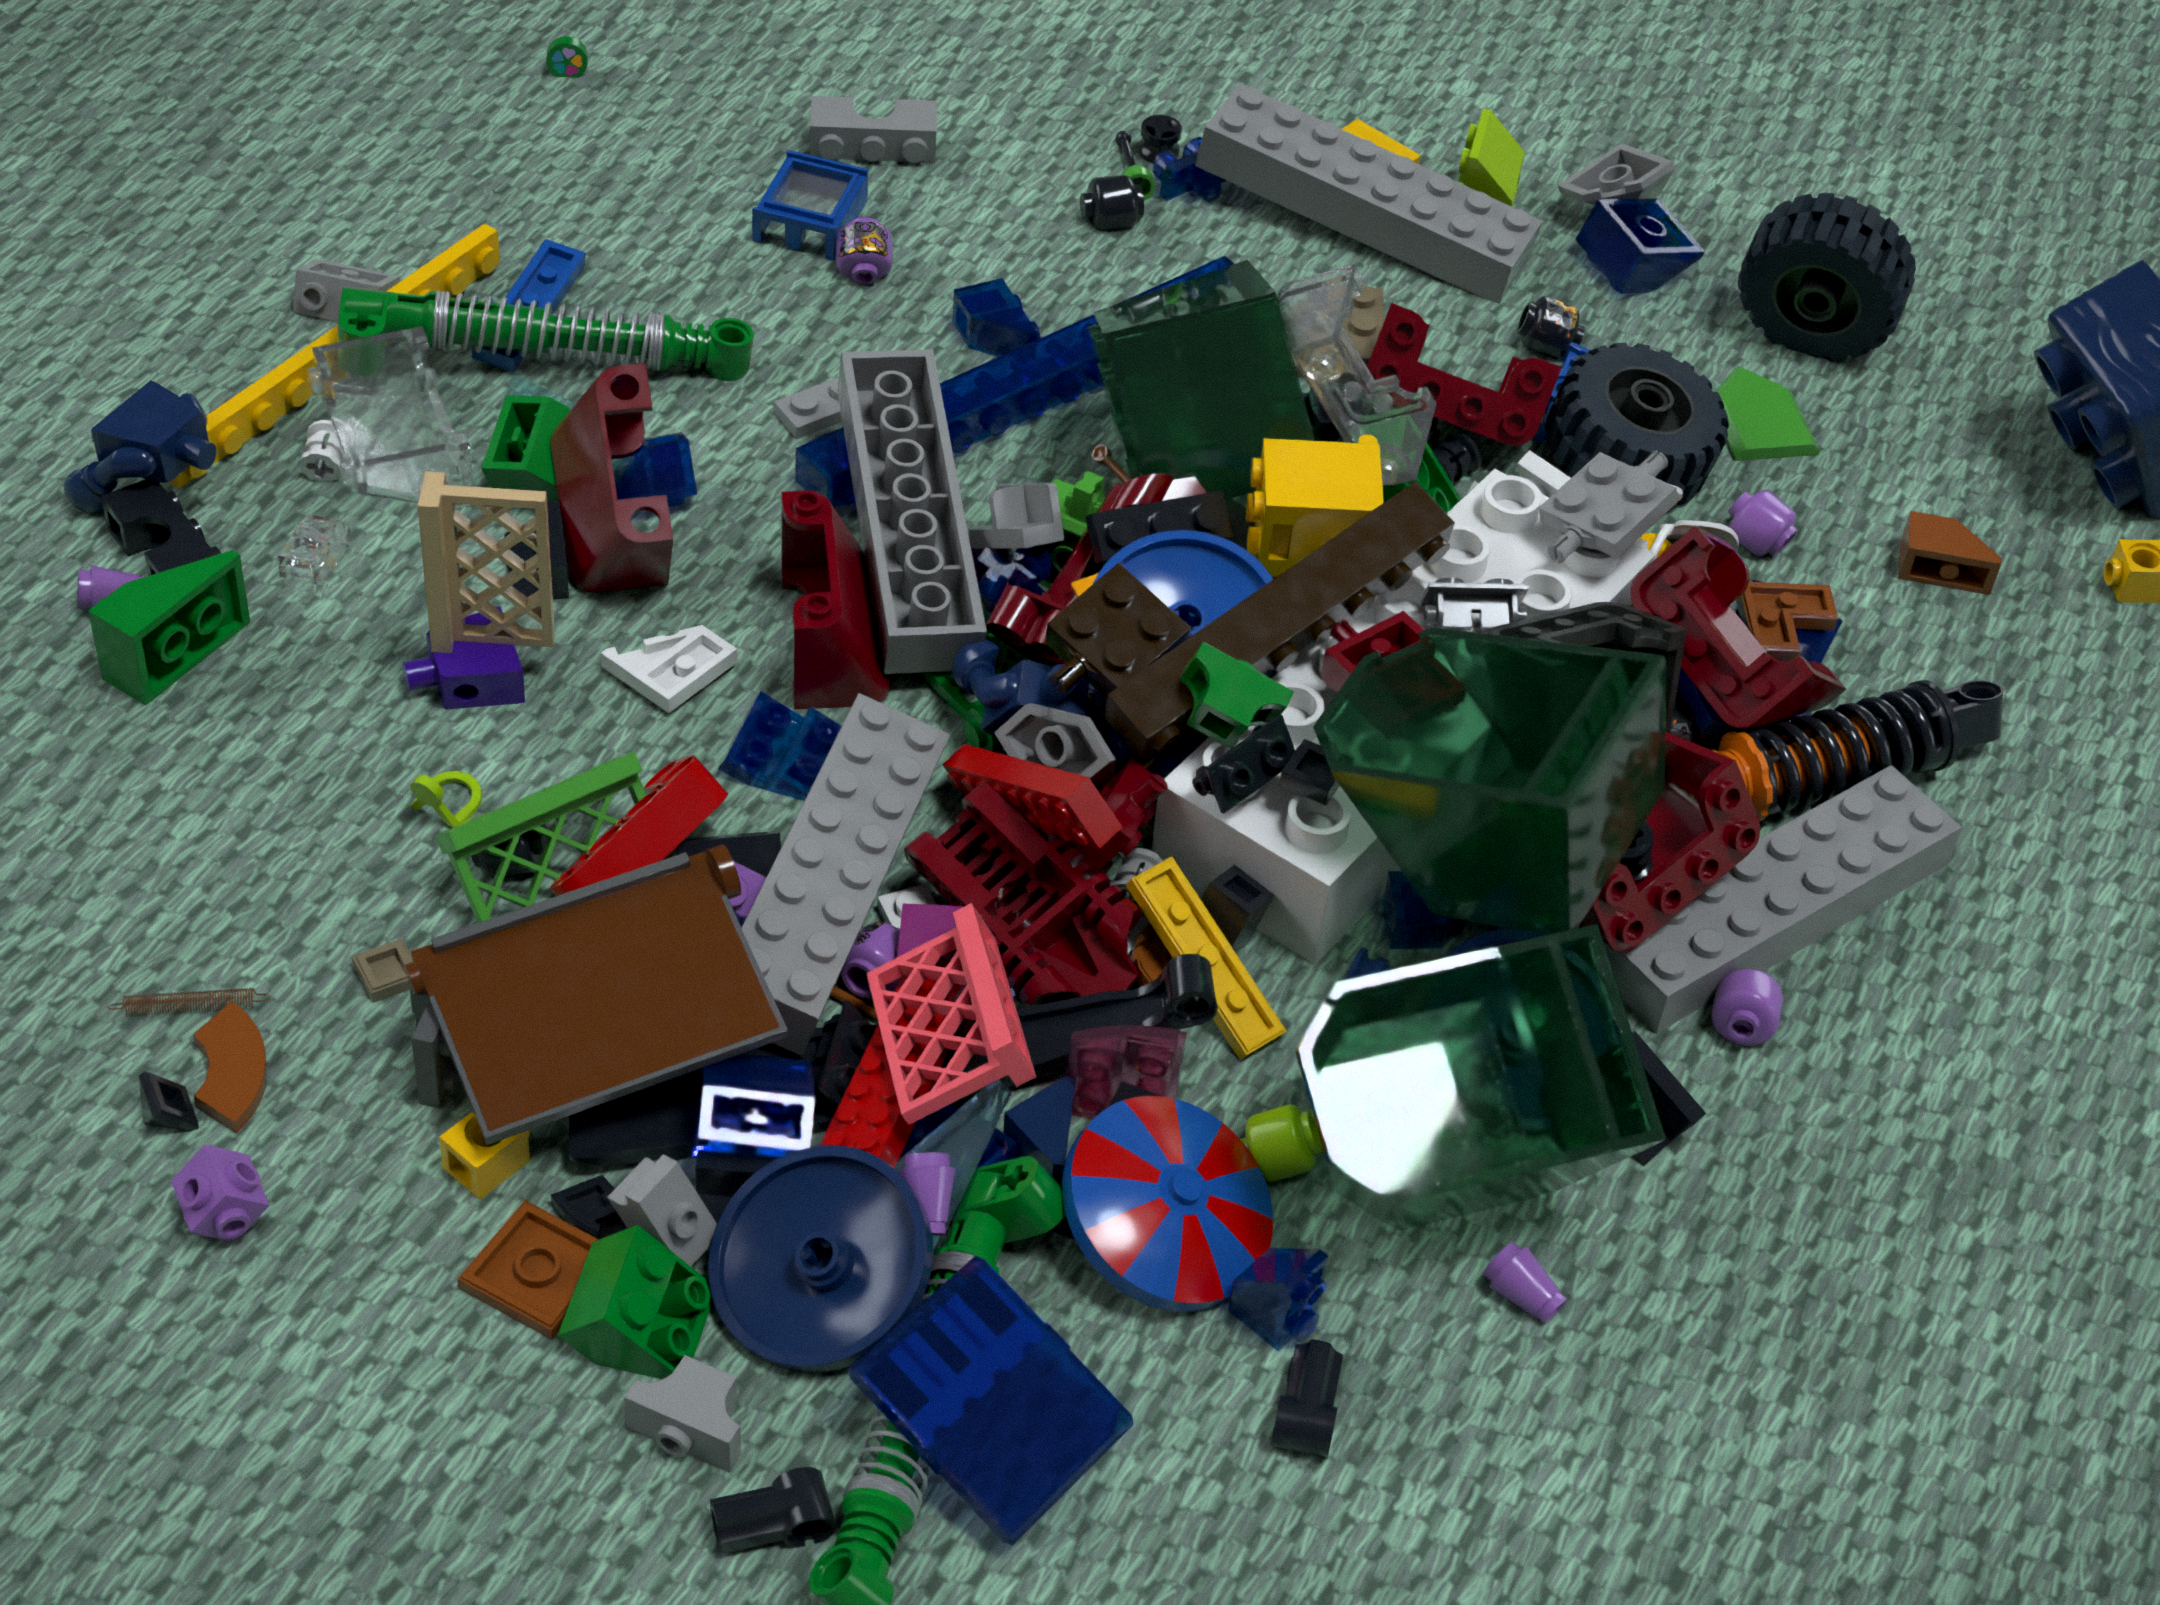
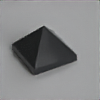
(166, 1103)

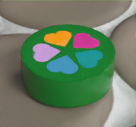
(567, 57)

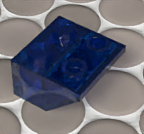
(754, 1106)

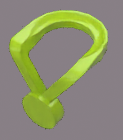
(429, 792)

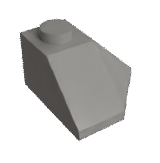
(1620, 175)
(1058, 741)

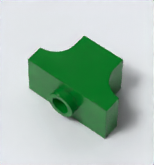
(1230, 695)

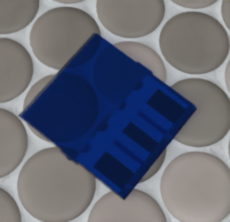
(992, 1399)

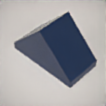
(1043, 1125)

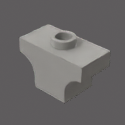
(666, 1207)
(688, 1413)

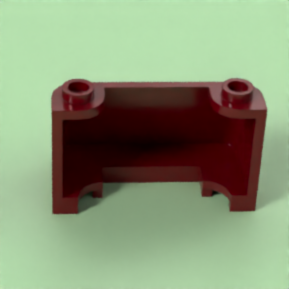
(835, 620)
(1740, 680)

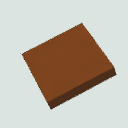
(530, 1268)

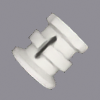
(317, 451)

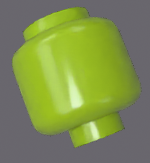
(1282, 1142)

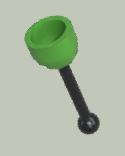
(1139, 174)

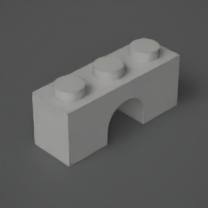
(899, 137)

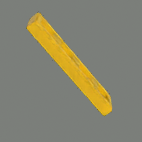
(1189, 929)

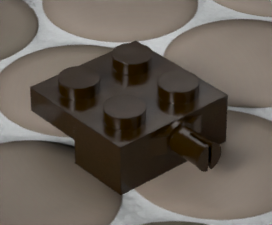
(1112, 632)

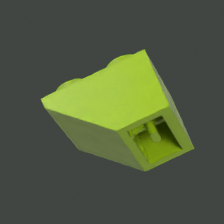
(1491, 159)

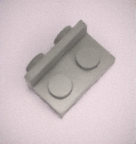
(321, 285)

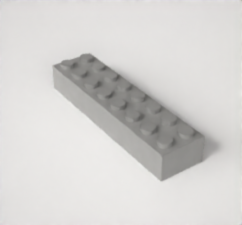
(1368, 193)
(909, 509)
(838, 858)
(1788, 894)

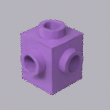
(220, 1193)

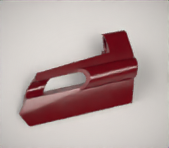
(1023, 616)

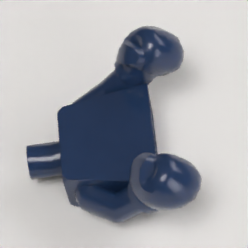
(147, 438)
(1021, 685)

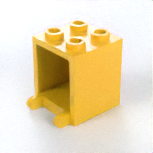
(1309, 496)

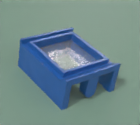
(811, 196)

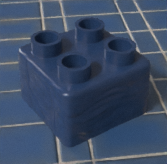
(2109, 382)

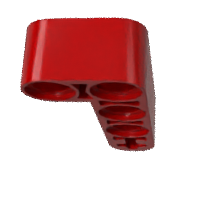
(673, 807)

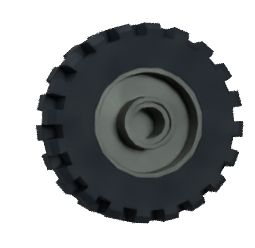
(1827, 276)
(1636, 404)

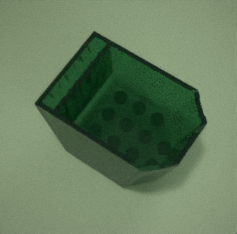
(1200, 378)
(1502, 768)
(1476, 1079)

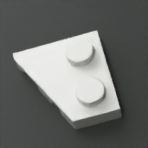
(672, 666)

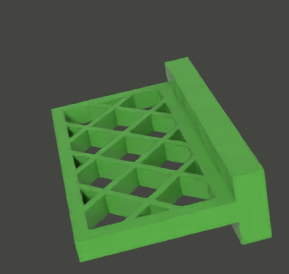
(528, 815)

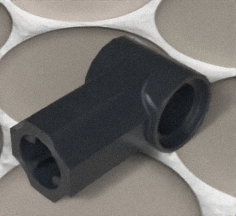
(1307, 1409)
(788, 1510)

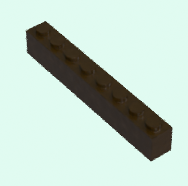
(1288, 613)

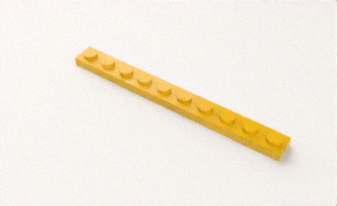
(288, 383)

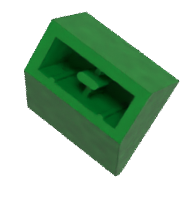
(521, 445)
(636, 1306)

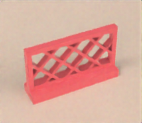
(997, 1023)

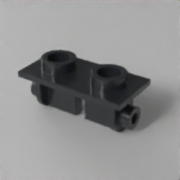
(1246, 765)
(841, 1051)

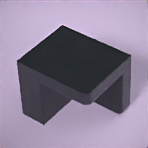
(1236, 904)

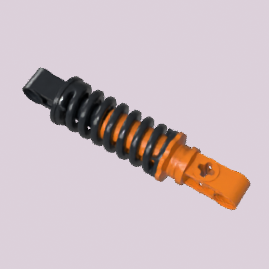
(1837, 746)

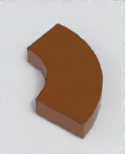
(235, 1067)

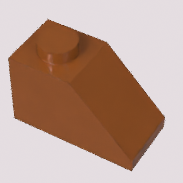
(1946, 555)

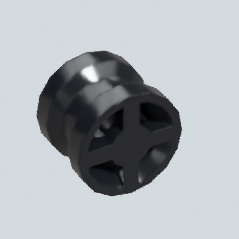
(1159, 135)

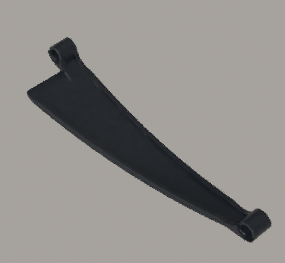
(663, 1120)

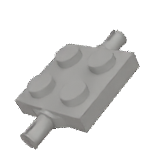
(1607, 505)

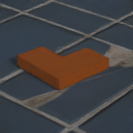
(1778, 609)

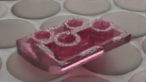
(1126, 1053)

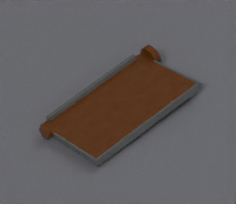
(597, 992)

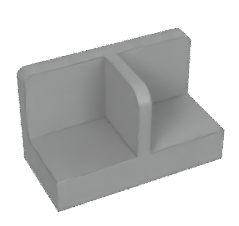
(1021, 517)

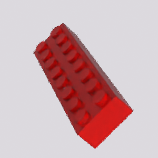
(1044, 796)
(870, 1109)

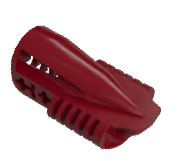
(1046, 906)

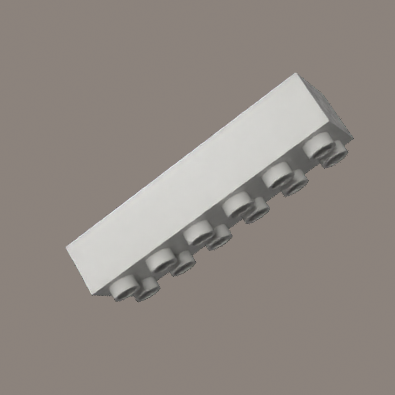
(1327, 858)

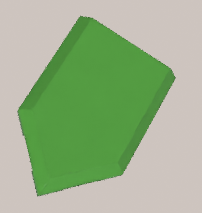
(1763, 419)

